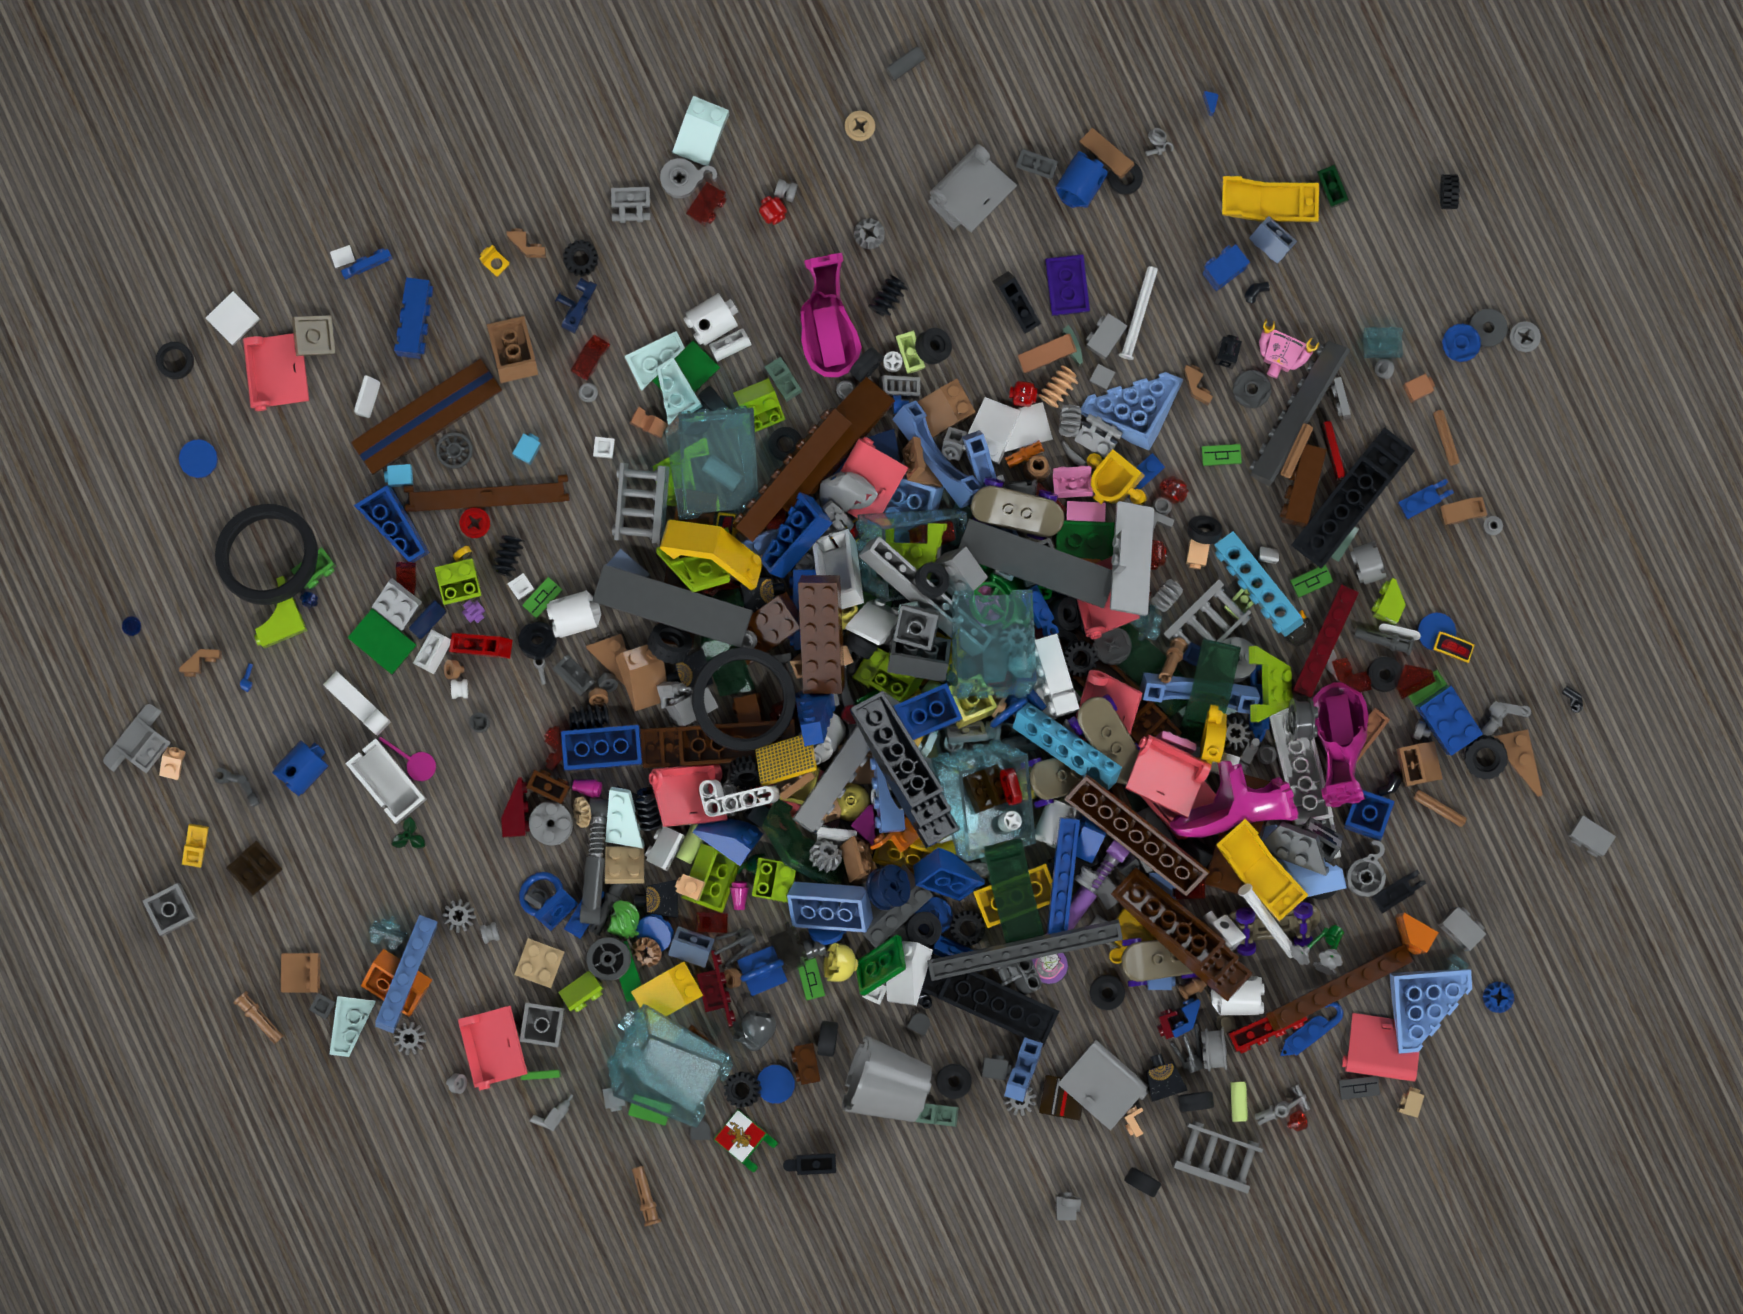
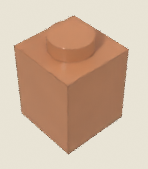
(1419, 387)

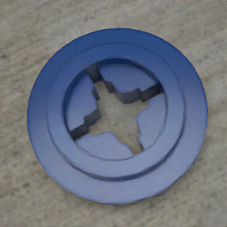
(1493, 989)

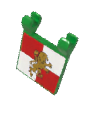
(742, 1137)

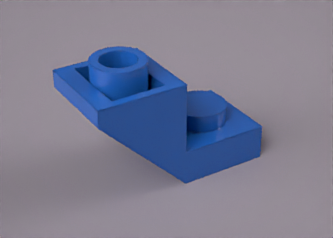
(1190, 1012)

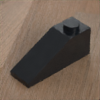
(1016, 301)

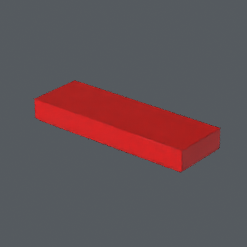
(1333, 450)

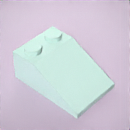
(700, 131)

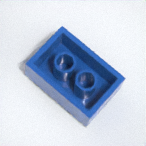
(1448, 720)

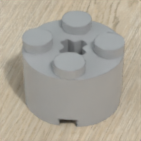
(1369, 563)

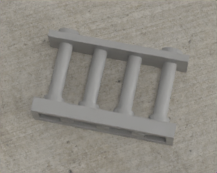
(657, 514)
(1203, 604)
(1203, 1169)

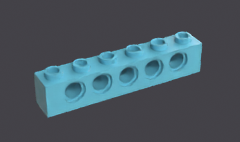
(1233, 545)
(1066, 746)

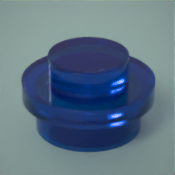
(309, 599)
(131, 626)

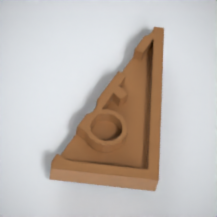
(606, 652)
(1522, 758)

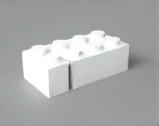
(841, 562)
(1056, 676)
(386, 781)

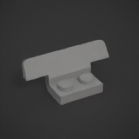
(138, 742)

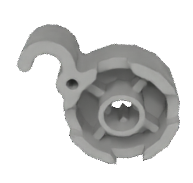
(688, 170)
(1373, 867)

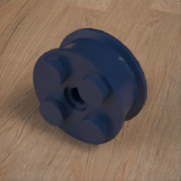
(888, 887)

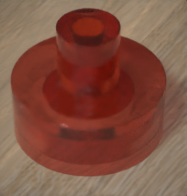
(1297, 1121)

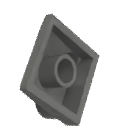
(917, 626)

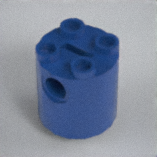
(1081, 181)
(301, 767)

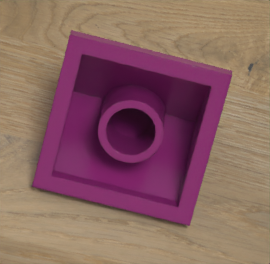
(865, 824)

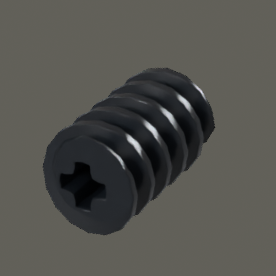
(888, 296)
(507, 555)
(589, 717)
(648, 809)

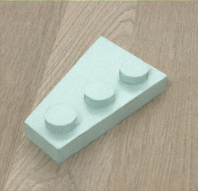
(676, 390)
(621, 819)
(348, 1023)

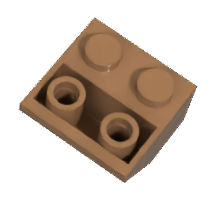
(1419, 764)
(857, 860)

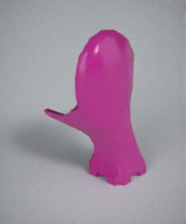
(827, 332)
(1343, 732)
(1235, 803)

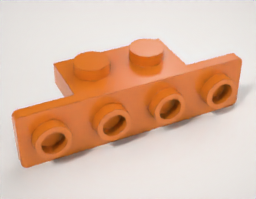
(901, 839)

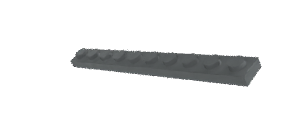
(1025, 950)

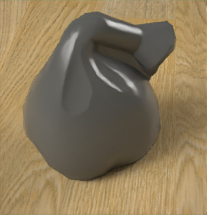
(756, 1030)

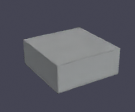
(1102, 377)

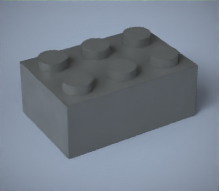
(920, 662)

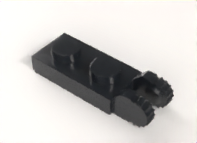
(1396, 892)

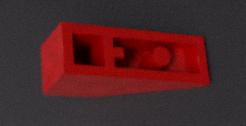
(481, 645)

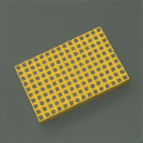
(785, 760)

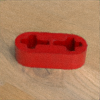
(1011, 786)

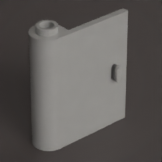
(970, 186)
(1106, 1081)

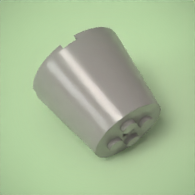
(886, 1083)

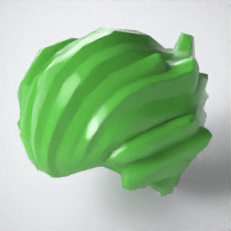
(624, 920)

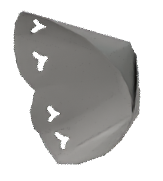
(845, 491)

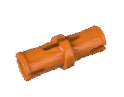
(1024, 454)

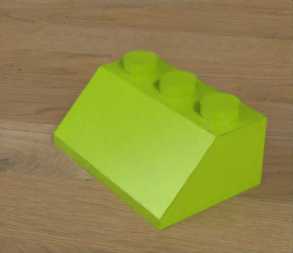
(717, 873)

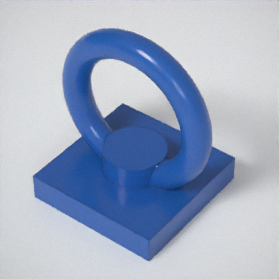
(1015, 704)
(555, 907)
(762, 970)

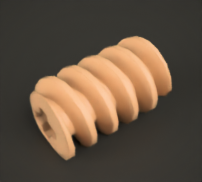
(1058, 386)

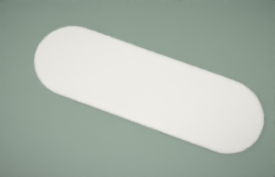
(1401, 632)

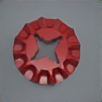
(465, 523)

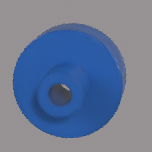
(898, 403)

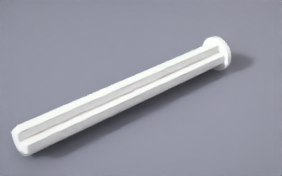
(1139, 313)
(1266, 918)

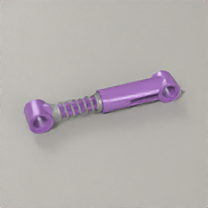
(1085, 897)

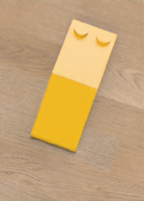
(1279, 201)
(714, 544)
(1259, 868)

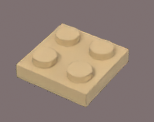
(624, 865)
(539, 963)

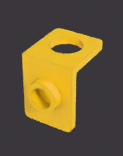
(489, 254)

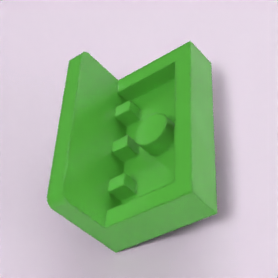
(324, 567)

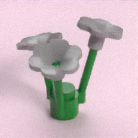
(1329, 958)

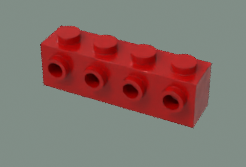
(1258, 1033)

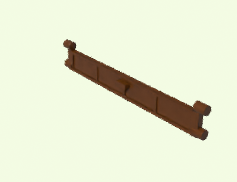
(486, 496)

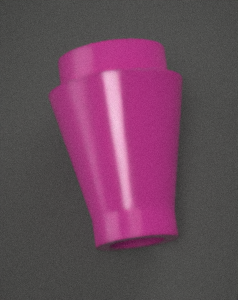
(588, 787)
(739, 894)

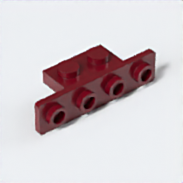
(713, 991)

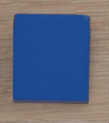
(1210, 101)

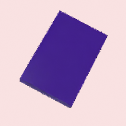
(1067, 285)

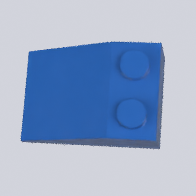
(928, 712)
(730, 837)
(946, 875)

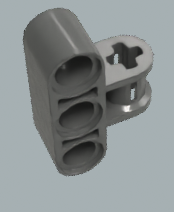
(1020, 976)

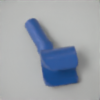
(245, 684)

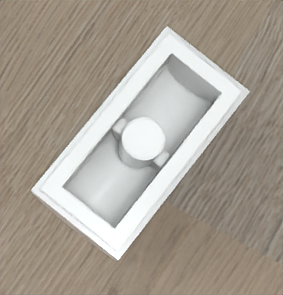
(730, 344)

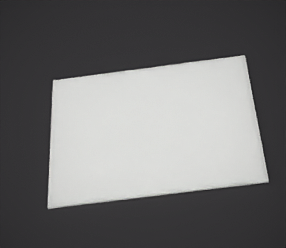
(342, 256)

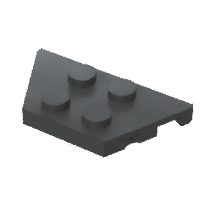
(1297, 847)

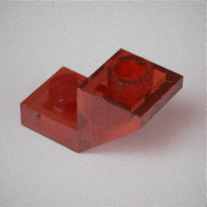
(589, 357)
(920, 533)
(407, 576)
(1360, 682)
(553, 739)

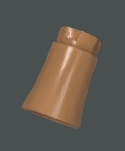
(1031, 473)

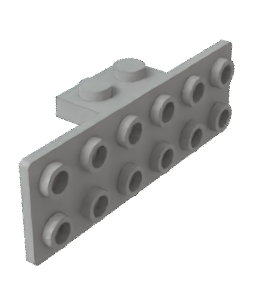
(1131, 558)

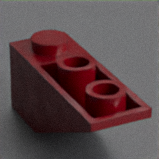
(514, 817)

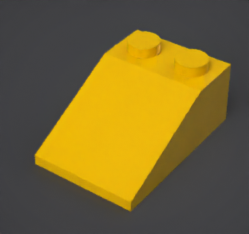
(669, 990)

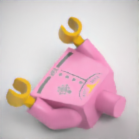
(1283, 351)

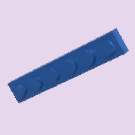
(1063, 875)

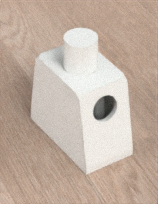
(1225, 929)

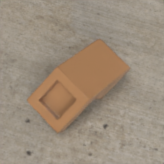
(519, 239)
(1192, 377)
(1463, 510)
(194, 664)

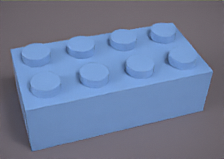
(829, 907)

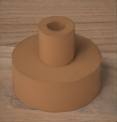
(452, 669)
(598, 696)
(732, 978)

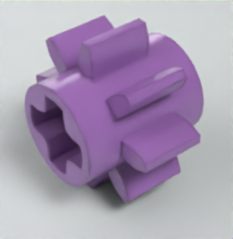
(473, 611)

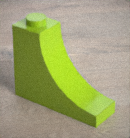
(283, 623)

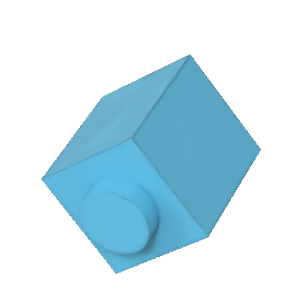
(527, 448)
(399, 475)

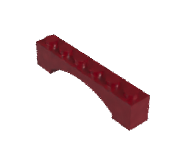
(1325, 641)

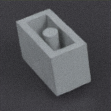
(1106, 336)
(1591, 836)

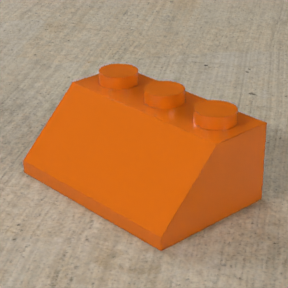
(1415, 934)
(381, 975)

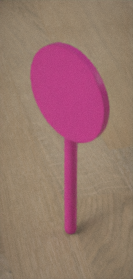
(419, 766)

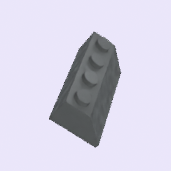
(888, 921)

